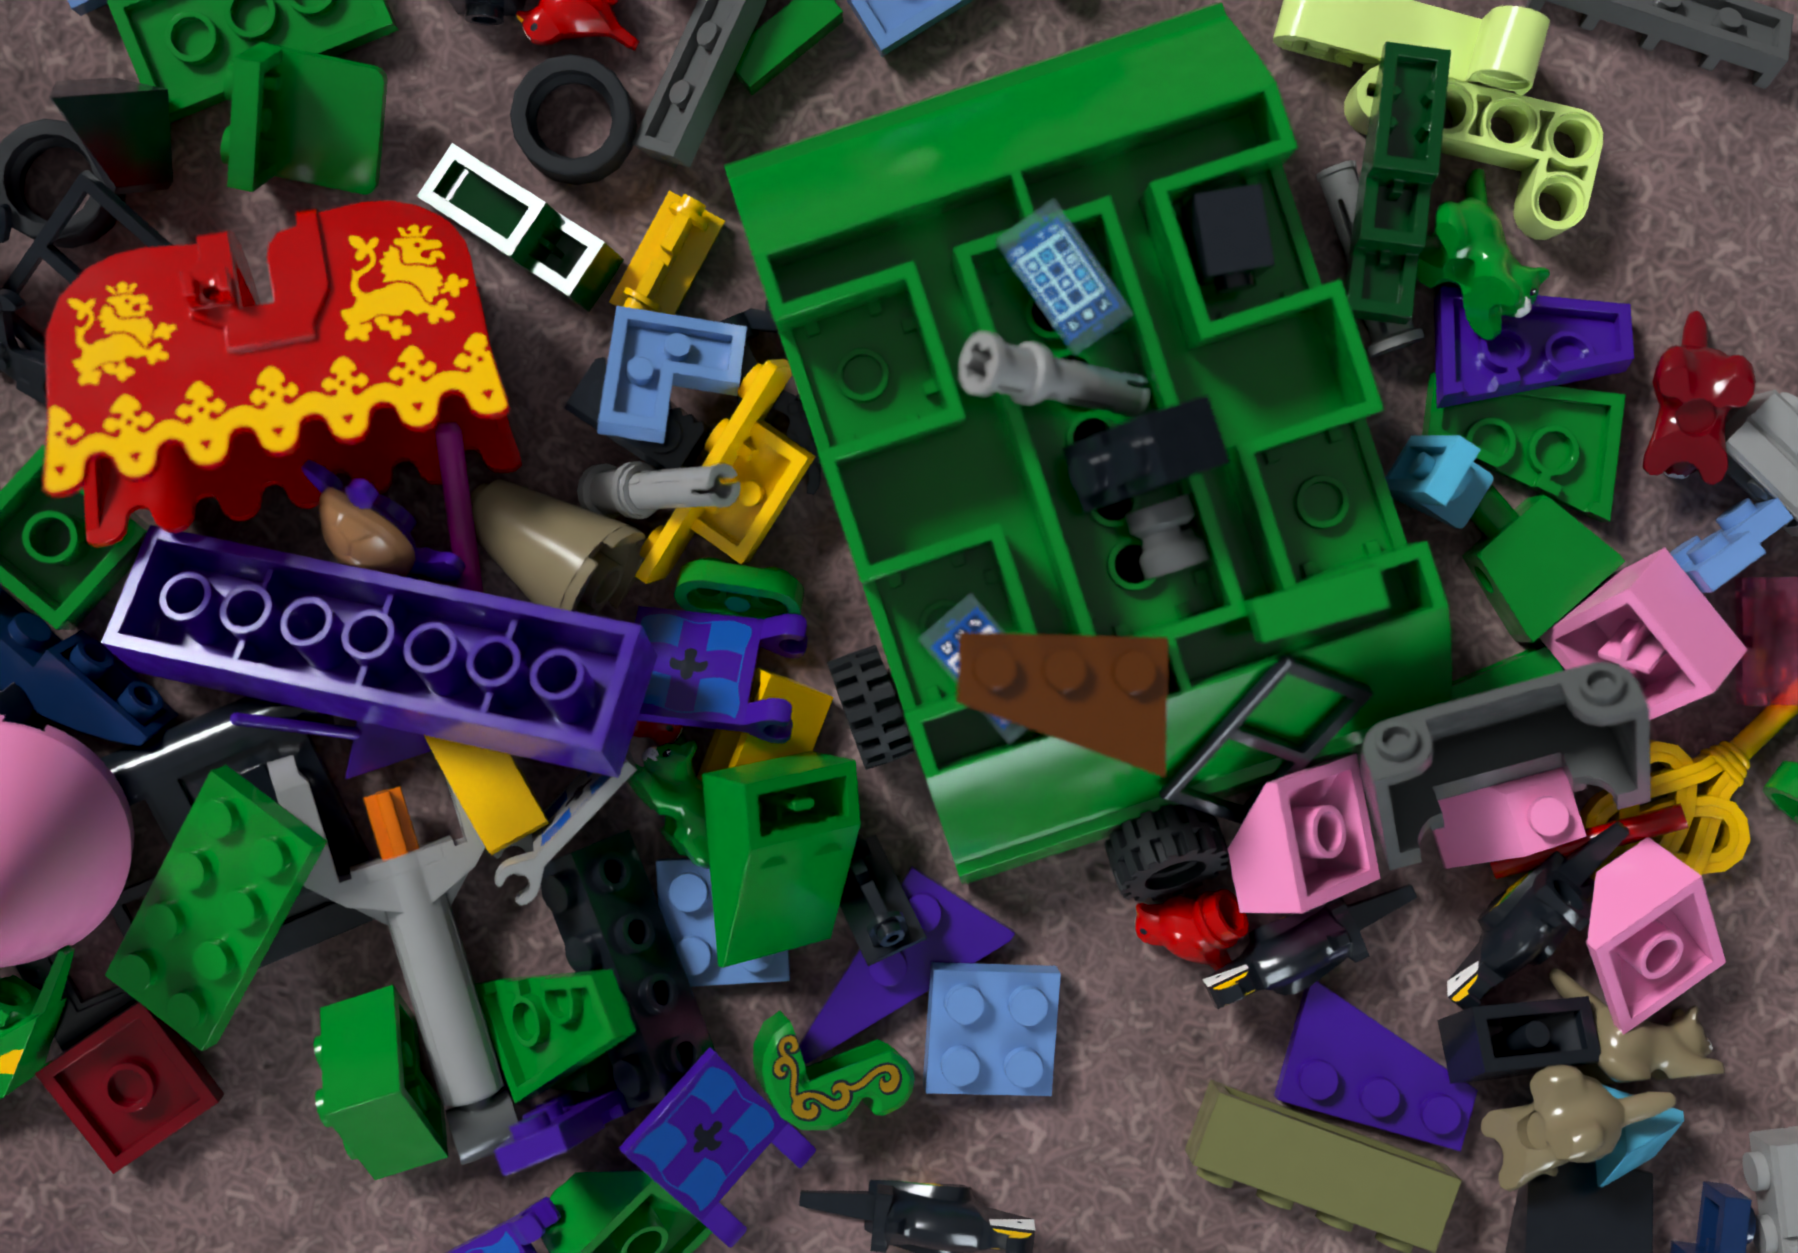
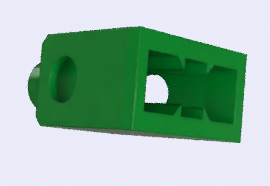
(1535, 562)

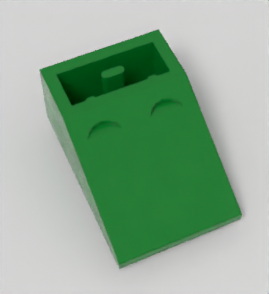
(779, 851)

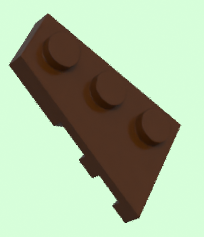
(1075, 688)

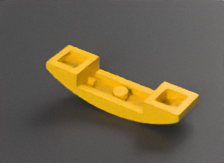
(490, 792)

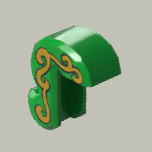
(832, 1088)

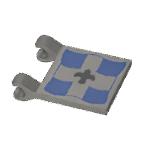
(566, 817)

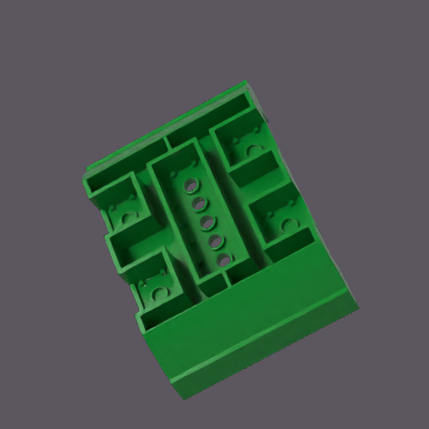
(886, 269)

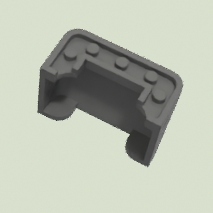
(1574, 719)

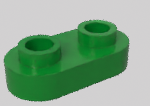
(737, 590)

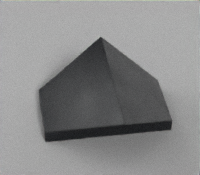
(121, 129)

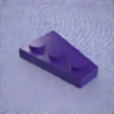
(1545, 348)
(1369, 1075)
(558, 1126)

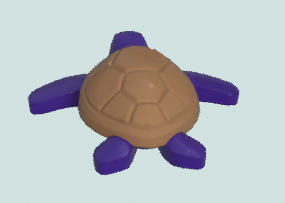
(374, 530)

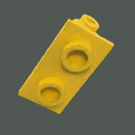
(668, 256)

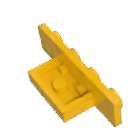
(768, 473)

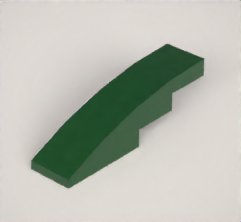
(1397, 181)

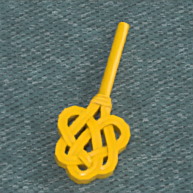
(1724, 771)

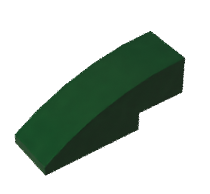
(521, 227)

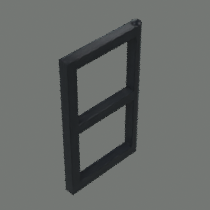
(43, 246)
(1296, 755)

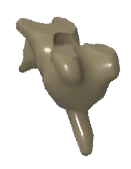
(1649, 1049)
(1567, 1122)

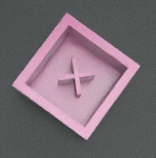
(1654, 627)

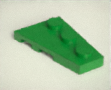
(1543, 438)
(552, 1025)

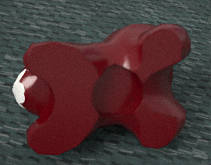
(1694, 396)

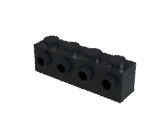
(616, 924)

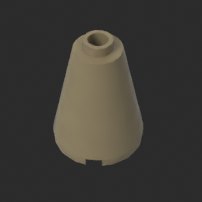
(556, 549)

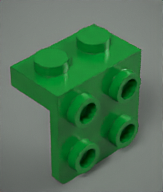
(303, 119)

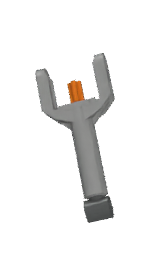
(413, 895)

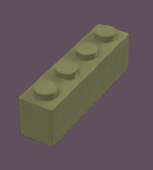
(1321, 1167)

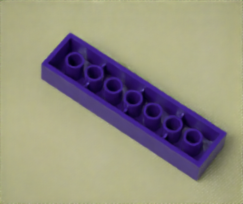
(384, 649)

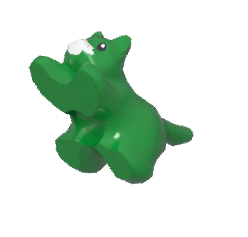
(1475, 257)
(673, 790)

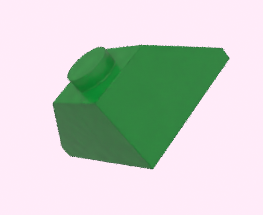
(620, 1216)

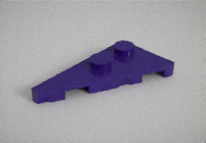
(867, 993)

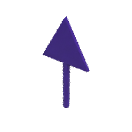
(371, 744)

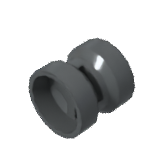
(1167, 537)

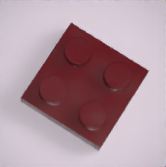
(129, 1085)

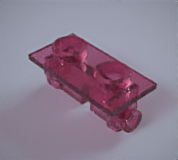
(1770, 633)

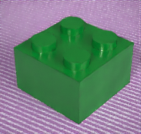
(47, 550)

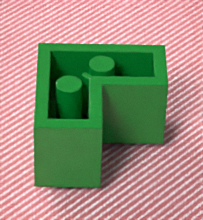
(376, 1084)

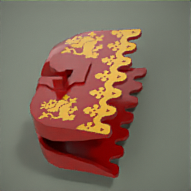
(193, 390)

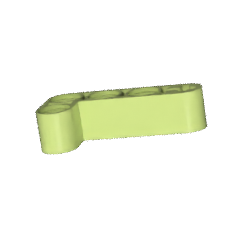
(1488, 52)
(1530, 152)

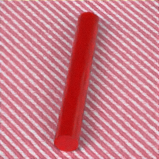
(1640, 826)

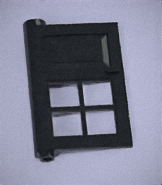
(169, 776)

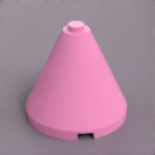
(60, 842)

